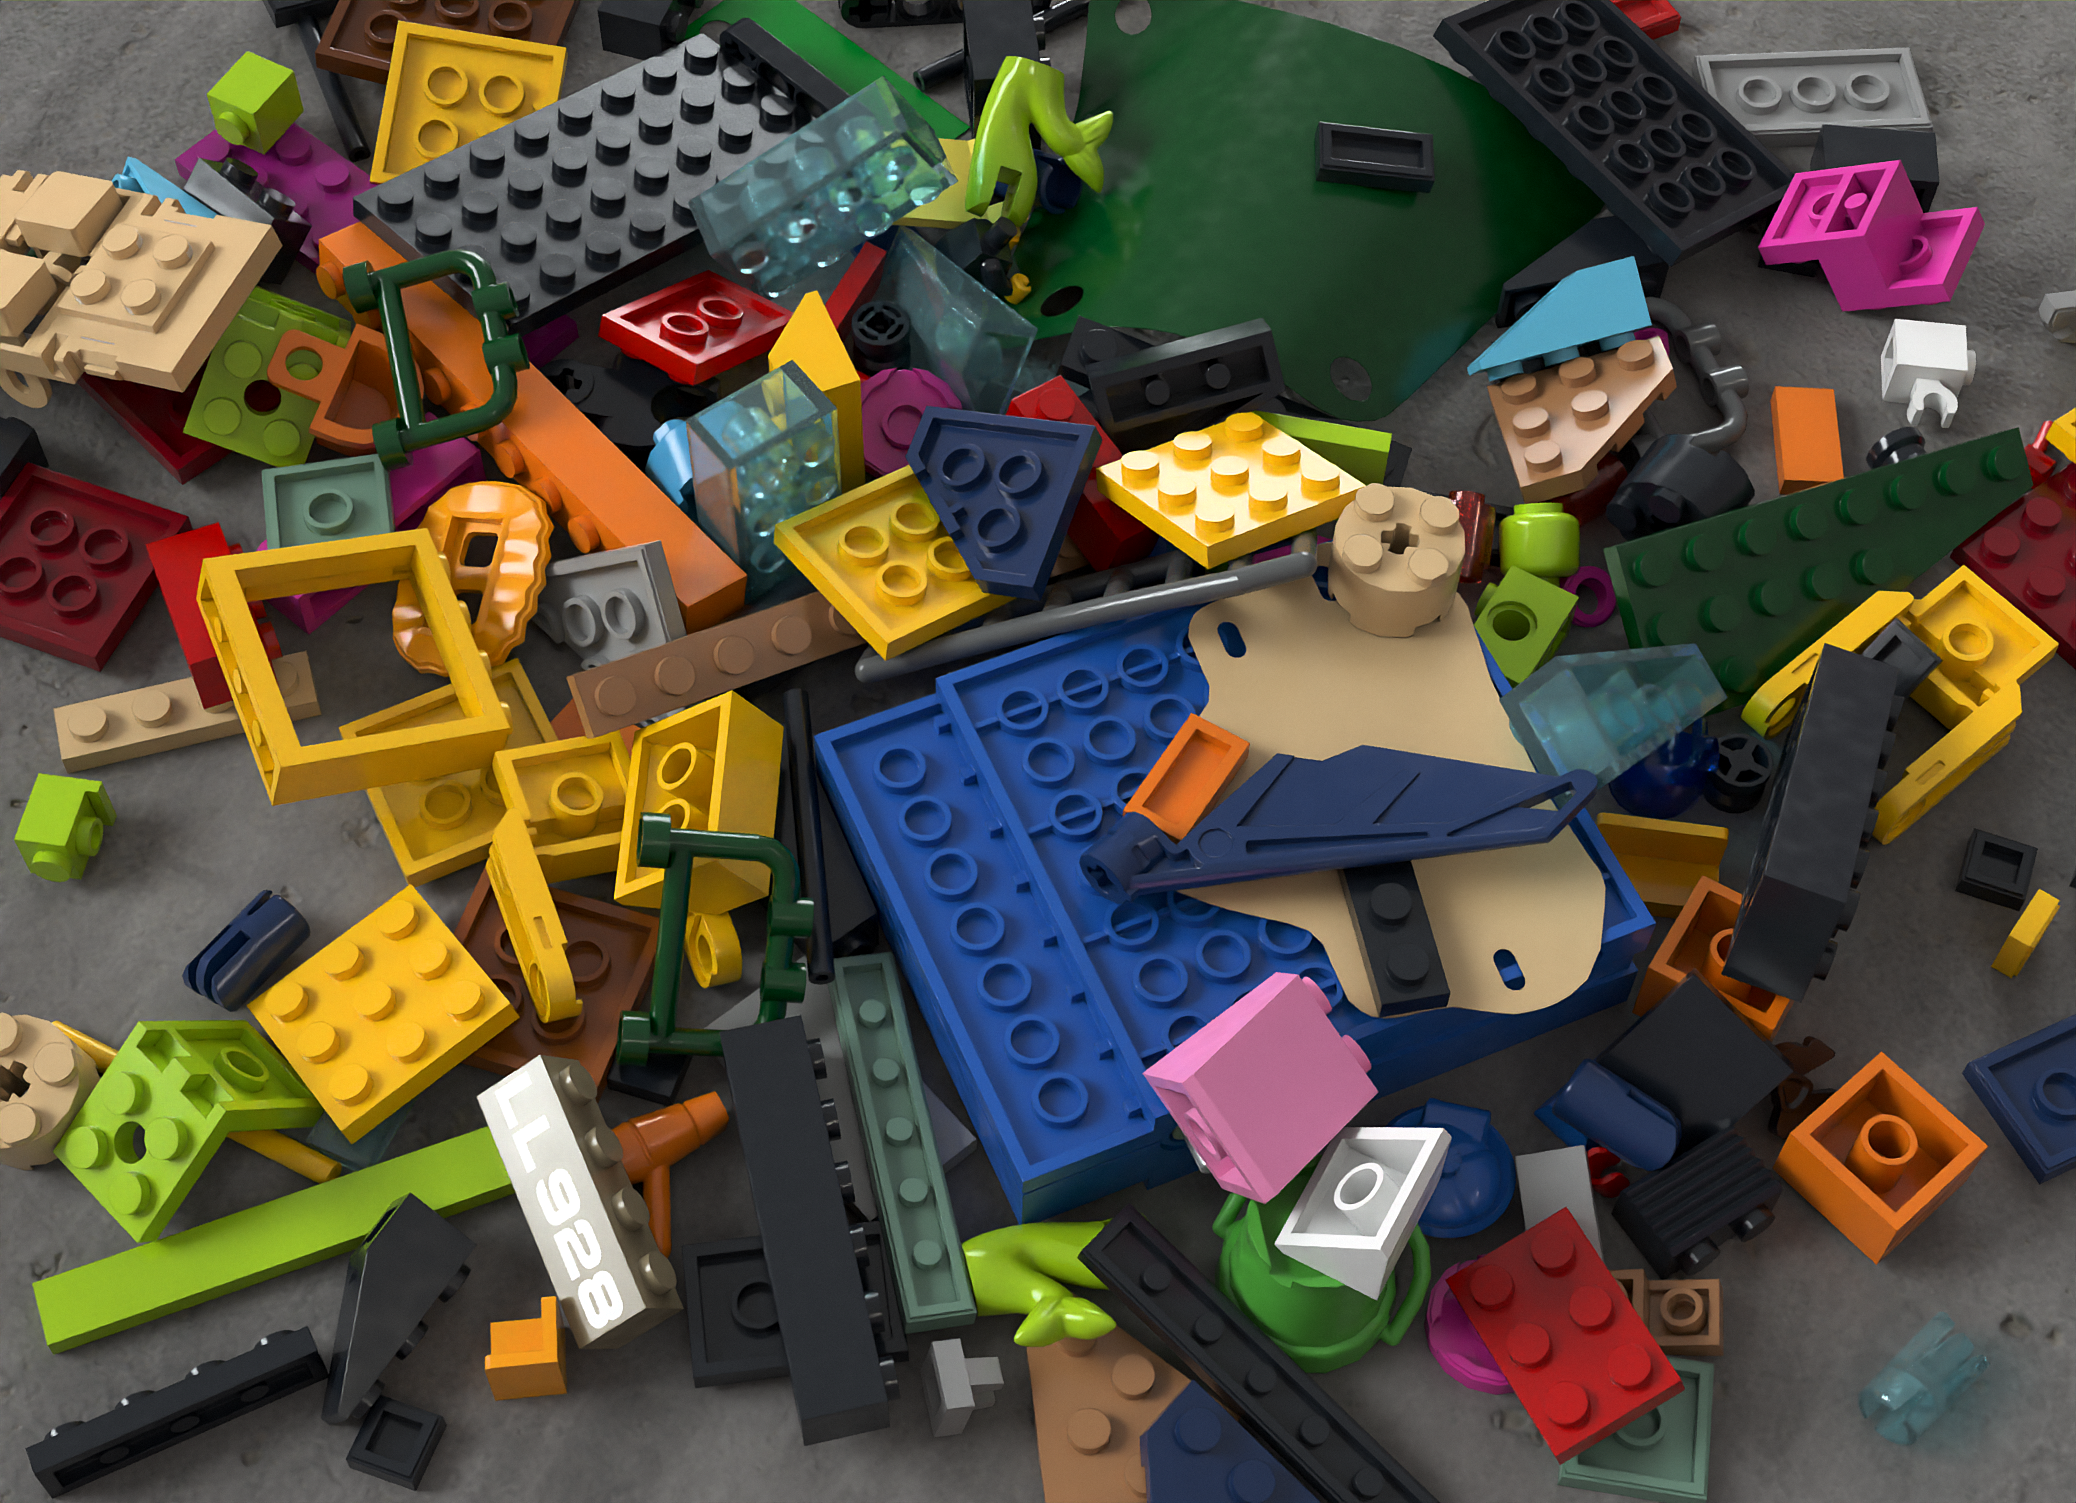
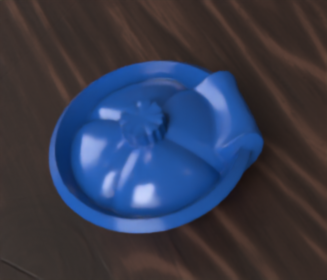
(1476, 1172)

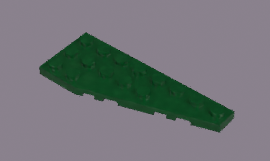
(1790, 568)

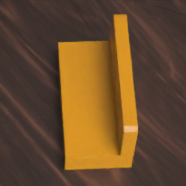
(1664, 857)

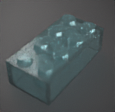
(823, 191)
(762, 462)

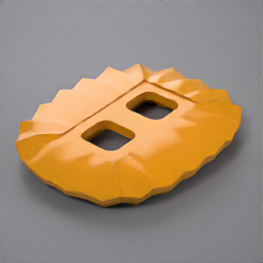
(507, 585)

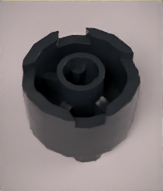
(1677, 487)

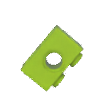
(1529, 614)

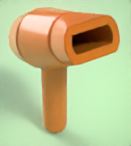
(660, 1140)

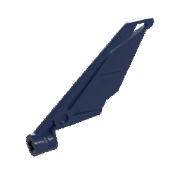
(1337, 816)

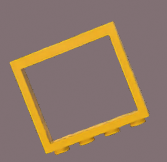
(368, 761)

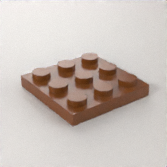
(611, 969)

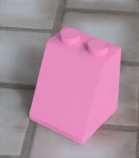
(1264, 1086)

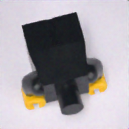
(985, 255)

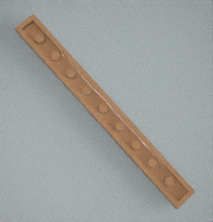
(724, 658)

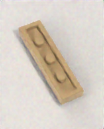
(167, 717)

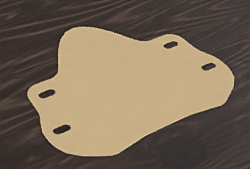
(1327, 687)

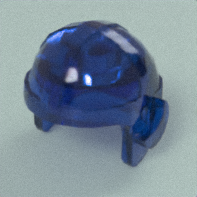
(1669, 777)

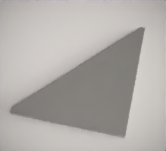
(612, 605)

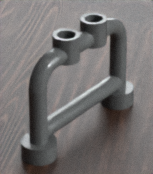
(1718, 385)

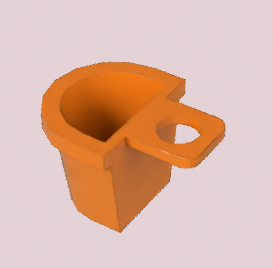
(351, 388)

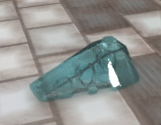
(957, 323)

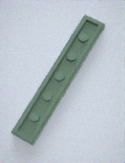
(900, 1145)

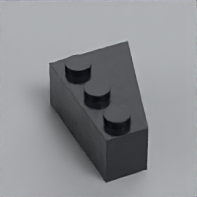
(1185, 384)

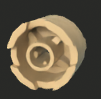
(1396, 559)
(59, 1083)

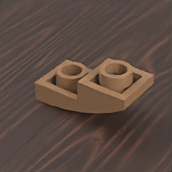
(1678, 1313)

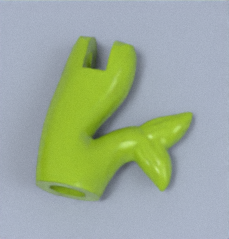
(1003, 148)
(1020, 1273)

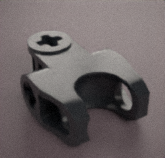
(629, 399)

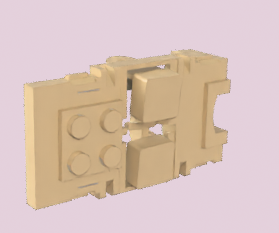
(143, 304)

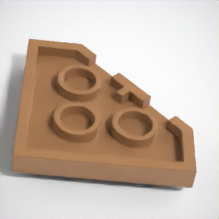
(1576, 412)
(1092, 1409)

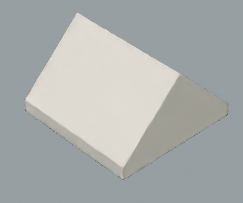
(1365, 1203)

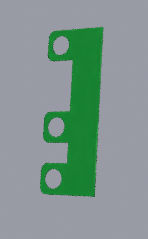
(829, 53)

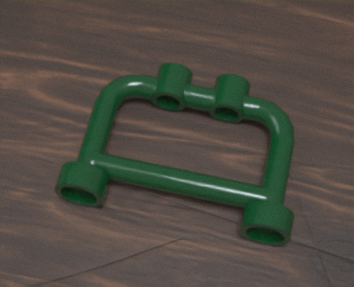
(503, 354)
(786, 919)

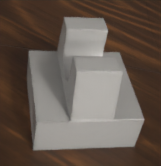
(957, 1385)

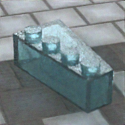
(1609, 708)

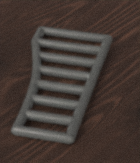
(1066, 605)

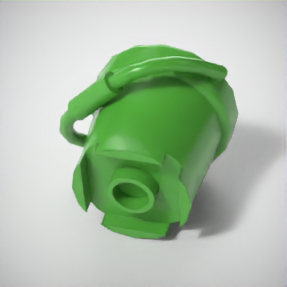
(1297, 1307)

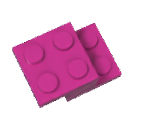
(1872, 236)

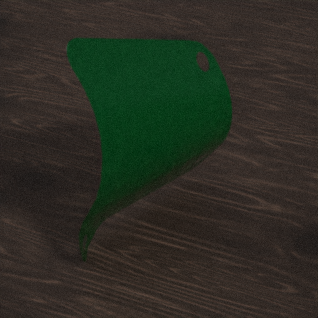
(1221, 214)

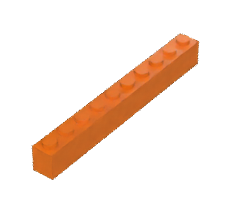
(544, 439)

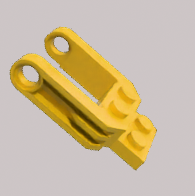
(1973, 692)
(563, 826)

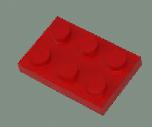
(696, 327)
(1564, 1335)

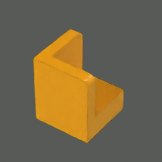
(528, 1355)

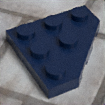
(1004, 490)
(1207, 1457)

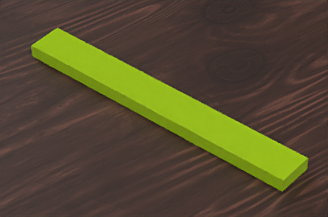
(263, 1241)

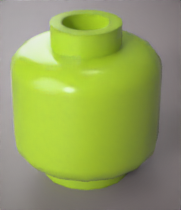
(1540, 541)

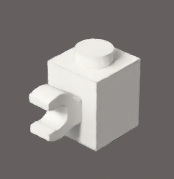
(1926, 367)

